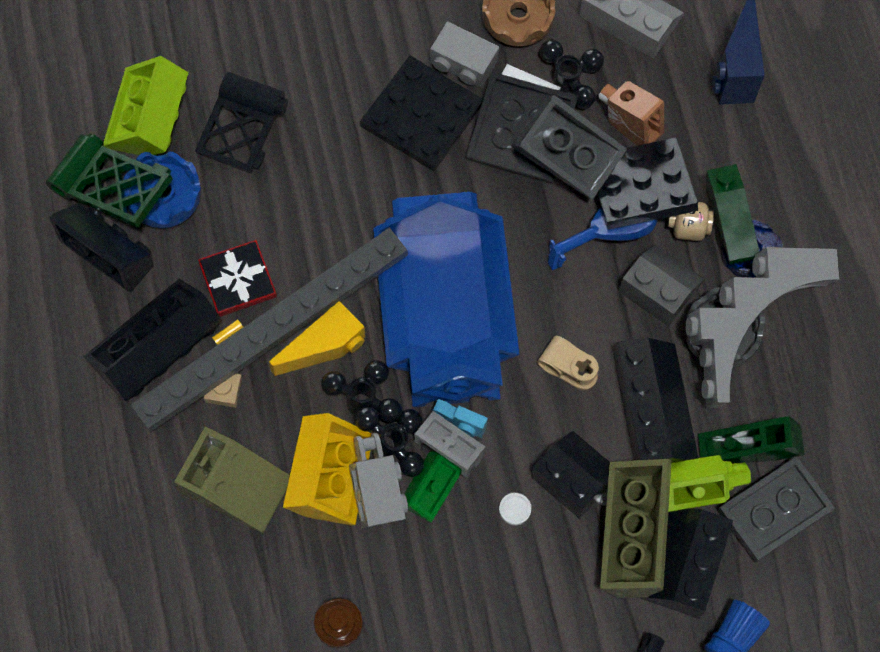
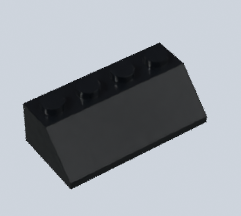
(153, 339)
(654, 400)

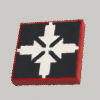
(237, 278)

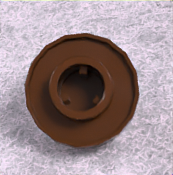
(338, 623)

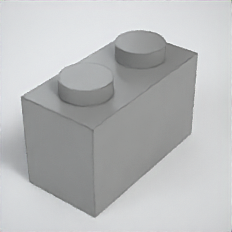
(464, 55)

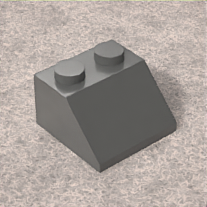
(660, 284)

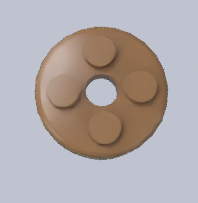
(515, 30)

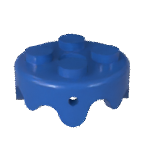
(184, 191)

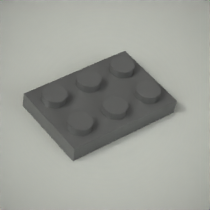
(776, 509)

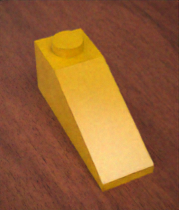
(321, 342)

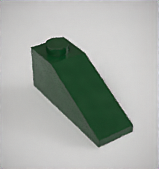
(732, 213)
(755, 441)

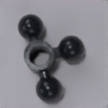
(591, 61)
(375, 373)
(410, 463)

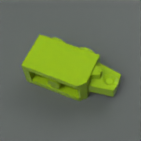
(704, 481)

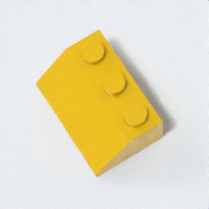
(320, 471)

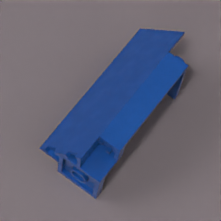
(449, 299)

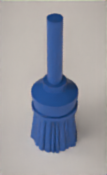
(738, 630)

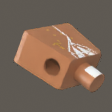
(634, 112)

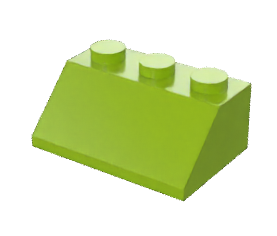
(146, 107)

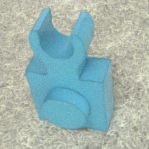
(464, 419)

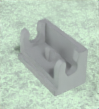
(450, 442)

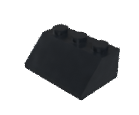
(102, 245)
(691, 560)

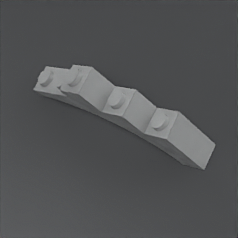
(742, 299)

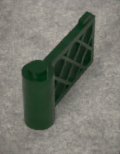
(82, 168)

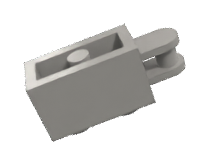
(377, 484)

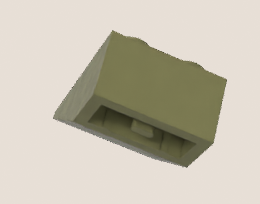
(232, 480)

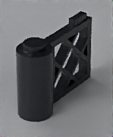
(248, 99)

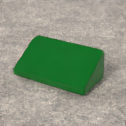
(432, 486)

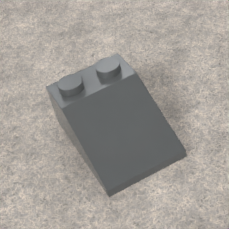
(569, 146)

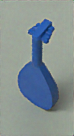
(597, 230)

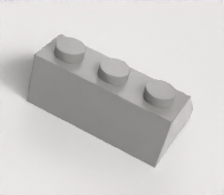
(635, 22)

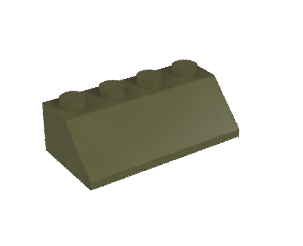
(636, 528)

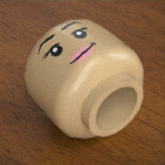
(692, 225)

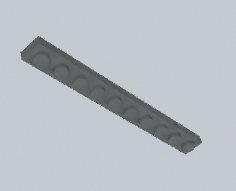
(269, 330)

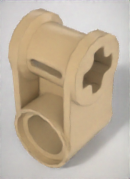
(566, 361)

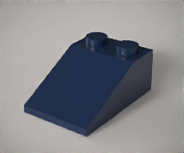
(742, 63)

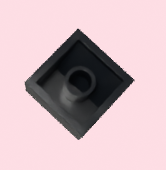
(573, 473)

